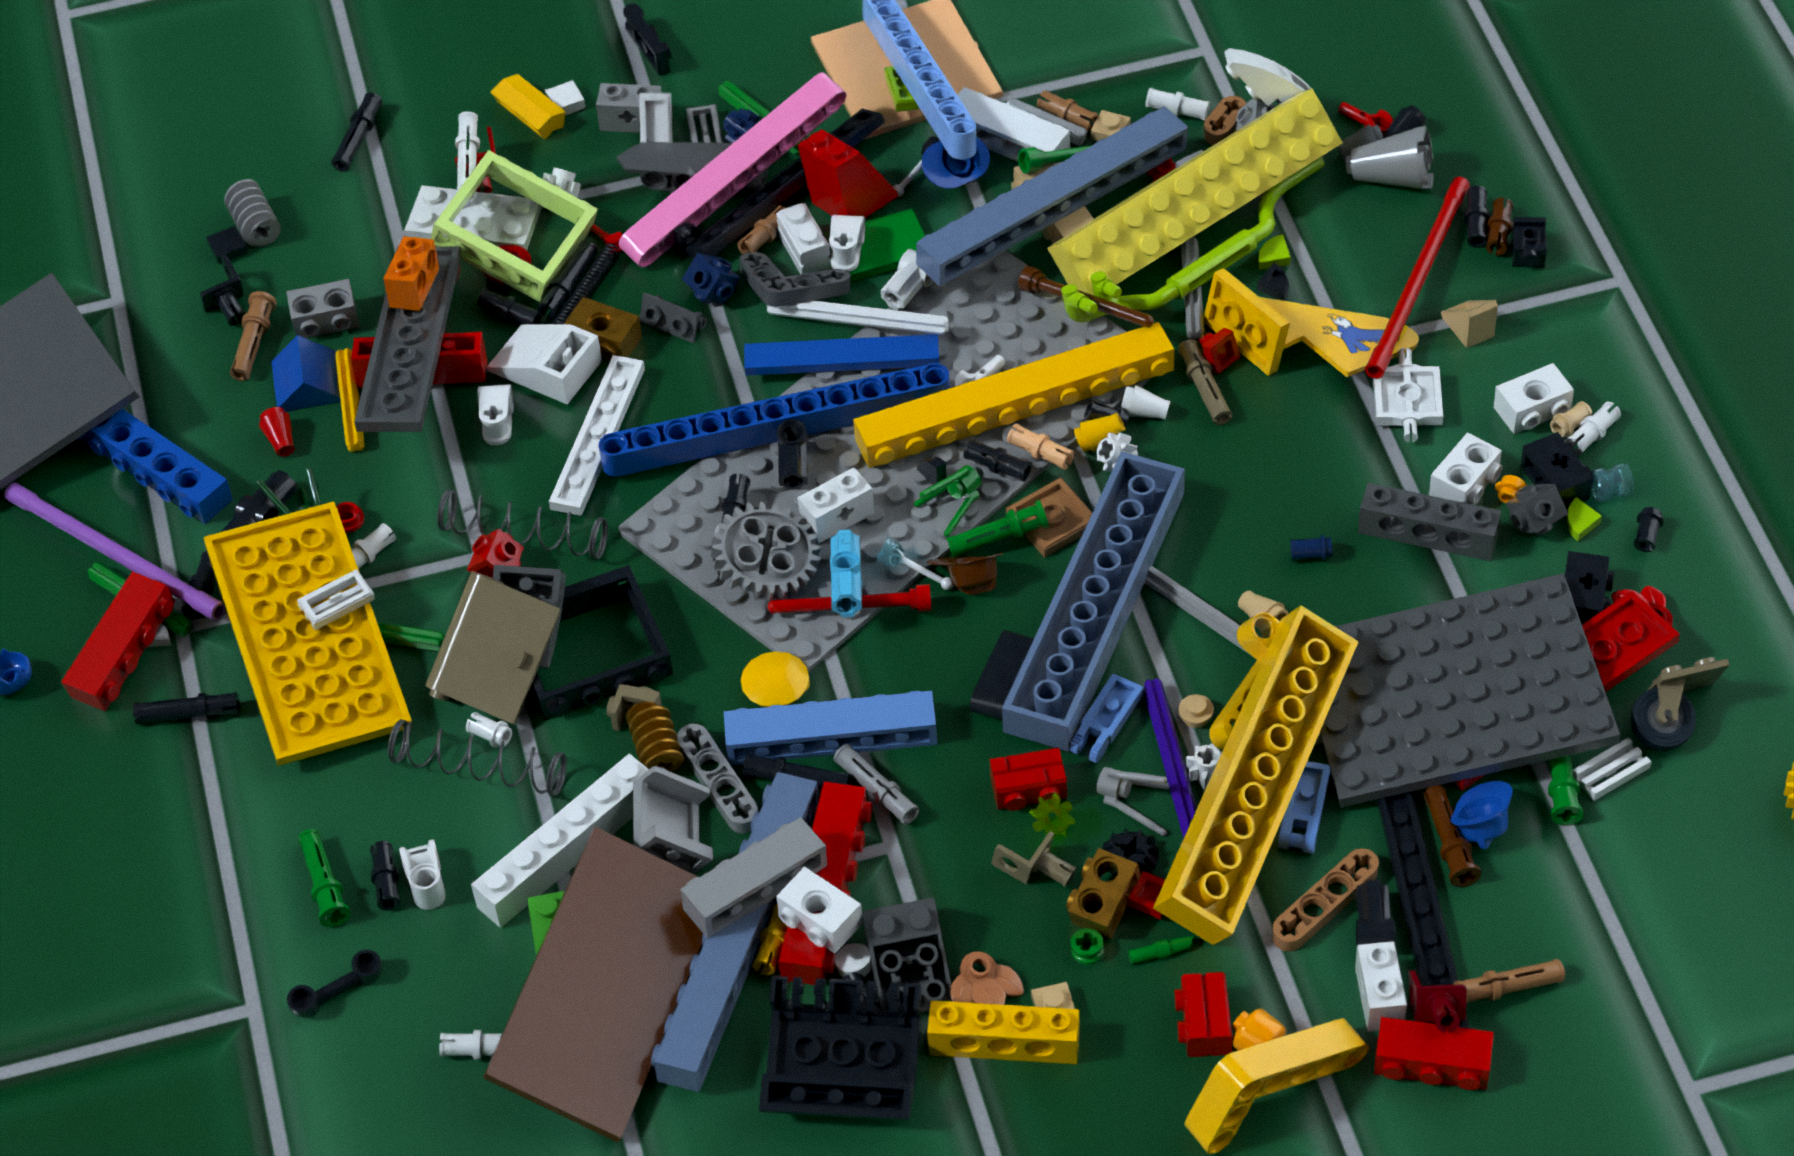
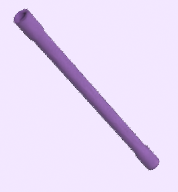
(32, 503)

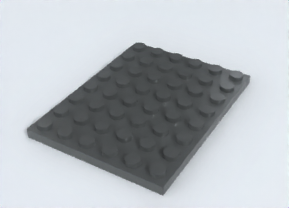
(1465, 692)

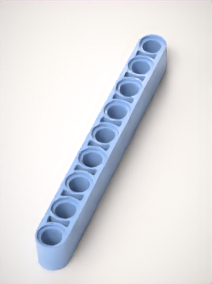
(922, 77)

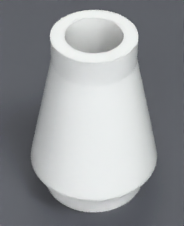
(1142, 403)

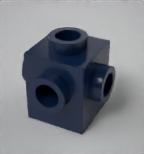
(711, 278)

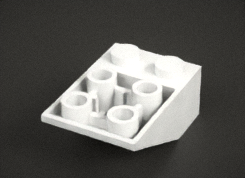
(549, 359)

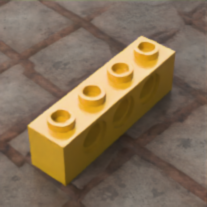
(1003, 1032)

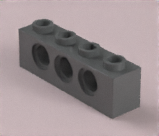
(1429, 521)

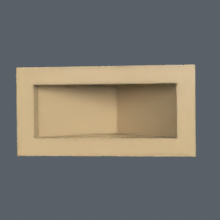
(1472, 320)

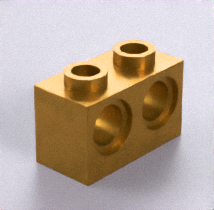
(1110, 894)

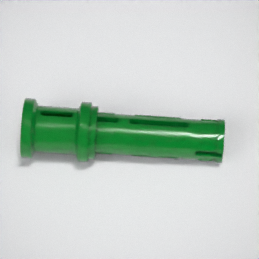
(958, 542)
(1564, 792)
(326, 890)

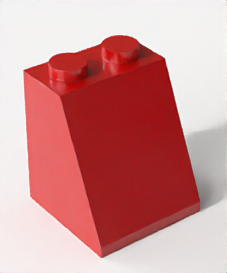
(842, 178)

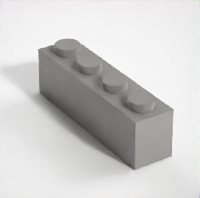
(752, 877)

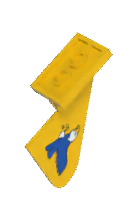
(1270, 325)

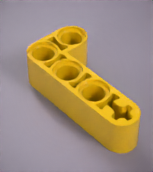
(1257, 647)

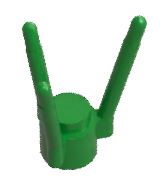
(959, 485)

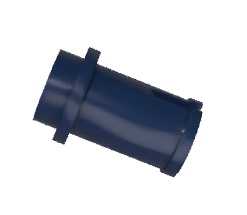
(1311, 548)

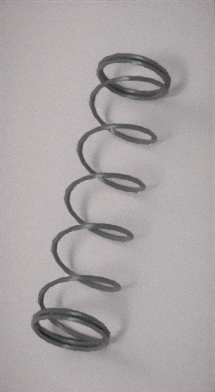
(452, 508)
(560, 777)

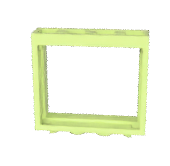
(497, 261)

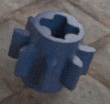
(738, 123)

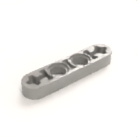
(720, 776)

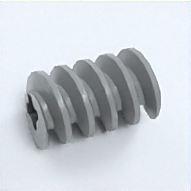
(252, 213)

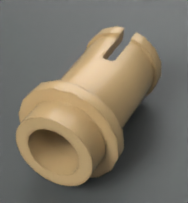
(1567, 422)

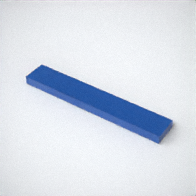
(840, 354)

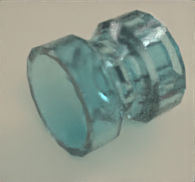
(1612, 482)

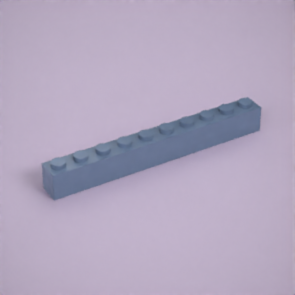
(1051, 196)
(727, 956)

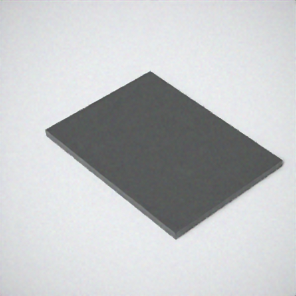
(51, 378)

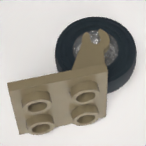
(1663, 714)

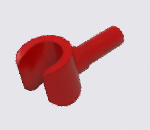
(608, 239)

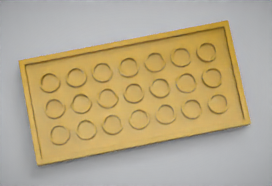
(309, 684)

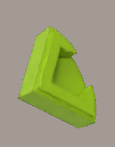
(1274, 251)
(1581, 519)

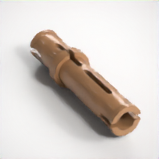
(1494, 985)

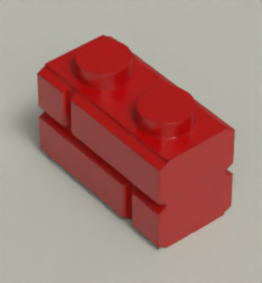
(1026, 776)
(1205, 1014)

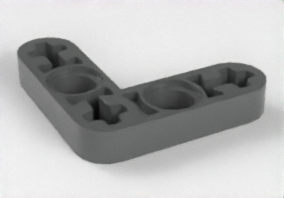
(782, 291)

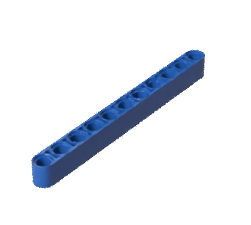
(758, 421)

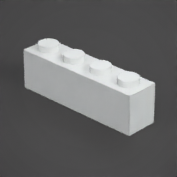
(1011, 129)

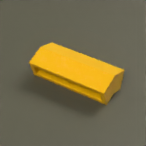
(529, 105)

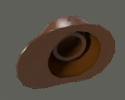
(971, 573)

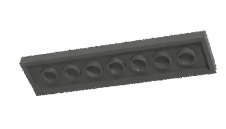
(407, 356)

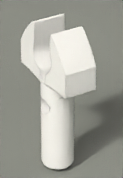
(989, 369)

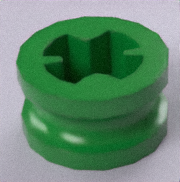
(1095, 951)

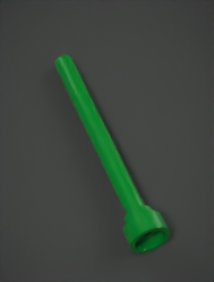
(1033, 159)

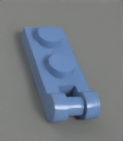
(1305, 808)

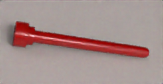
(917, 598)

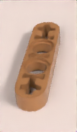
(1321, 896)

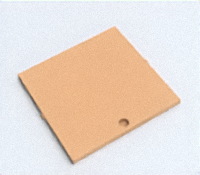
(858, 61)

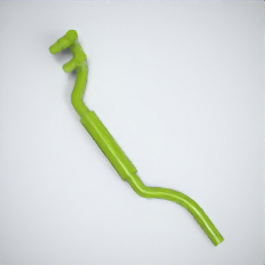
(1194, 275)

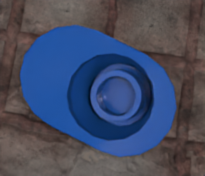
(951, 172)
(1483, 812)

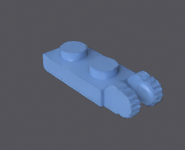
(1107, 716)

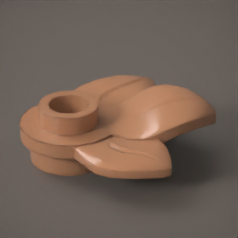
(986, 986)

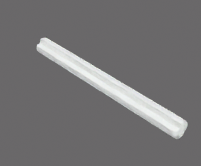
(864, 316)

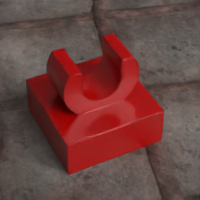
(1220, 349)

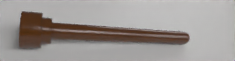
(1033, 281)

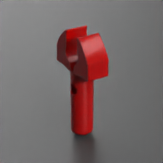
(1381, 118)

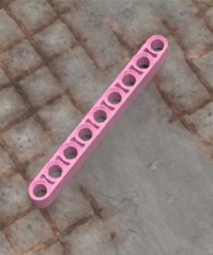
(733, 168)

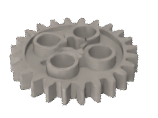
(734, 543)

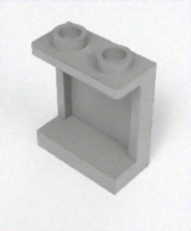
(669, 818)

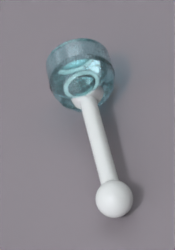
(893, 554)

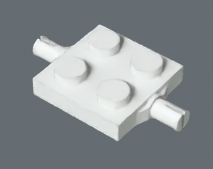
(1408, 396)

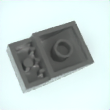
(539, 583)

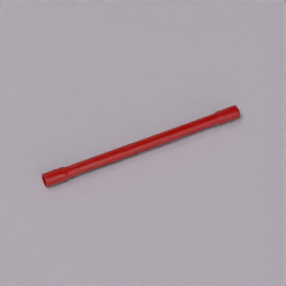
(1383, 351)

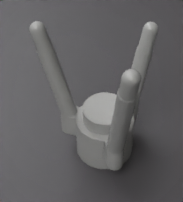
(1117, 784)

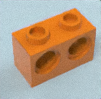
(411, 273)

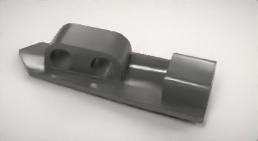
(671, 164)

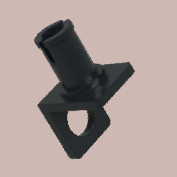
(225, 295)

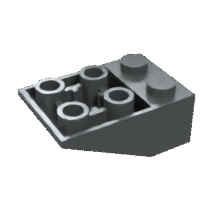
(907, 949)

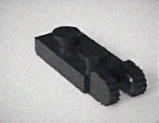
(647, 39)

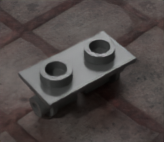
(671, 317)

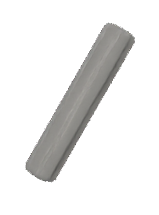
(1077, 133)

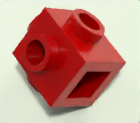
(492, 550)

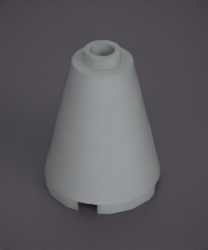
(1395, 160)

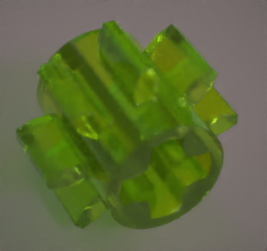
(1045, 808)

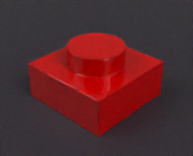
(1145, 894)

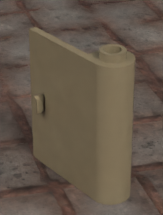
(492, 648)

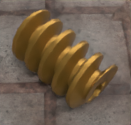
(654, 736)

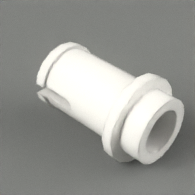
(489, 729)

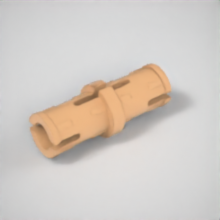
(1040, 446)

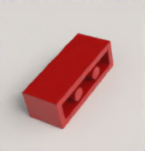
(1431, 1056)

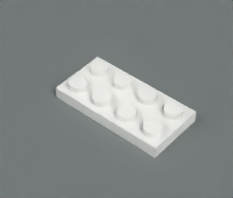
(489, 216)

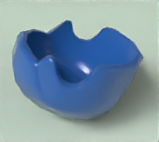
(14, 671)

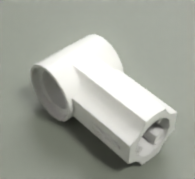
(905, 282)

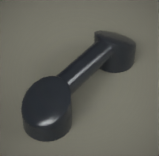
(305, 1001)

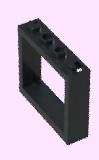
(586, 597)

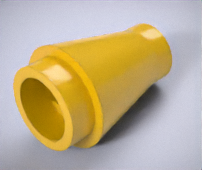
(1093, 431)

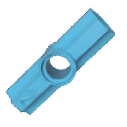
(846, 573)

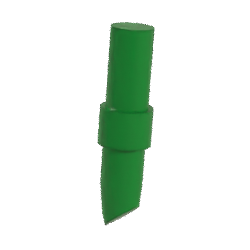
(1161, 949)

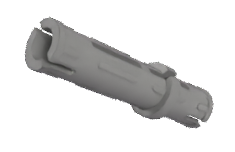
(886, 793)

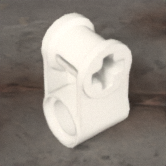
(846, 240)
(496, 413)
(424, 875)

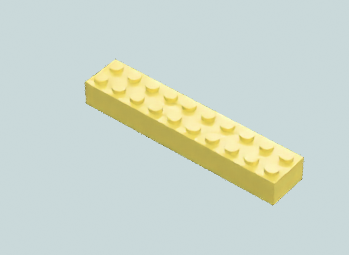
(1197, 193)

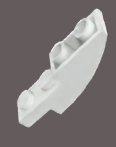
(1263, 76)

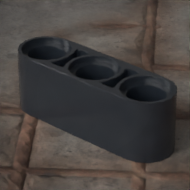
(999, 674)

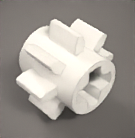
(564, 180)
(1111, 447)
(1203, 764)

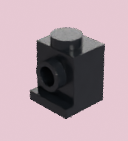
(1529, 242)

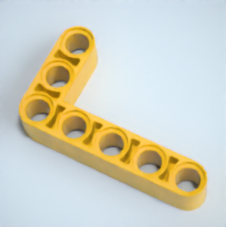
(1266, 1070)

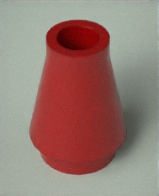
(277, 428)

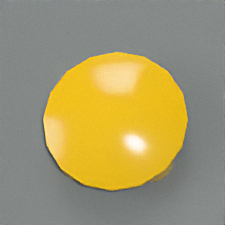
(775, 679)

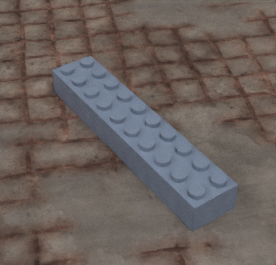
(1093, 601)

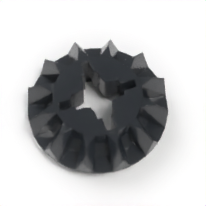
(1146, 850)

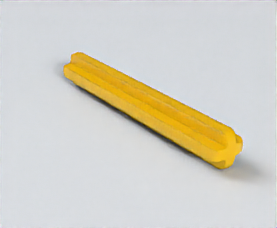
(349, 400)

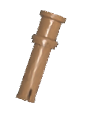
(255, 324)

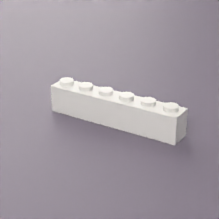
(557, 844)

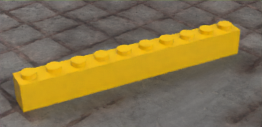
(1013, 395)

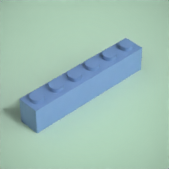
(825, 726)

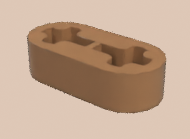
(1219, 118)

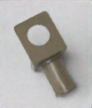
(1040, 861)

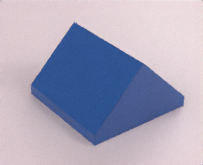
(305, 375)

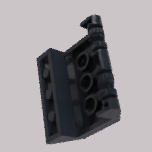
(842, 1052)

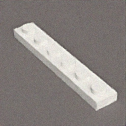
(602, 418)

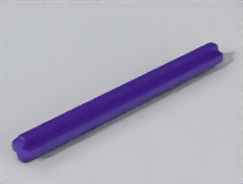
(1170, 752)

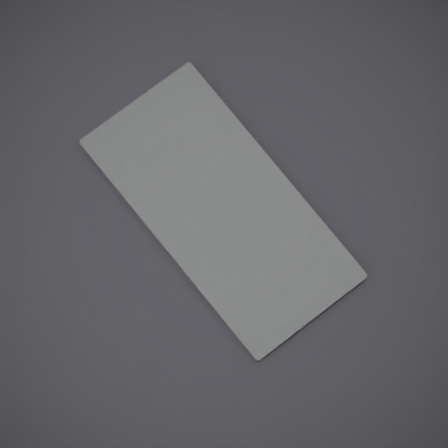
(985, 320)

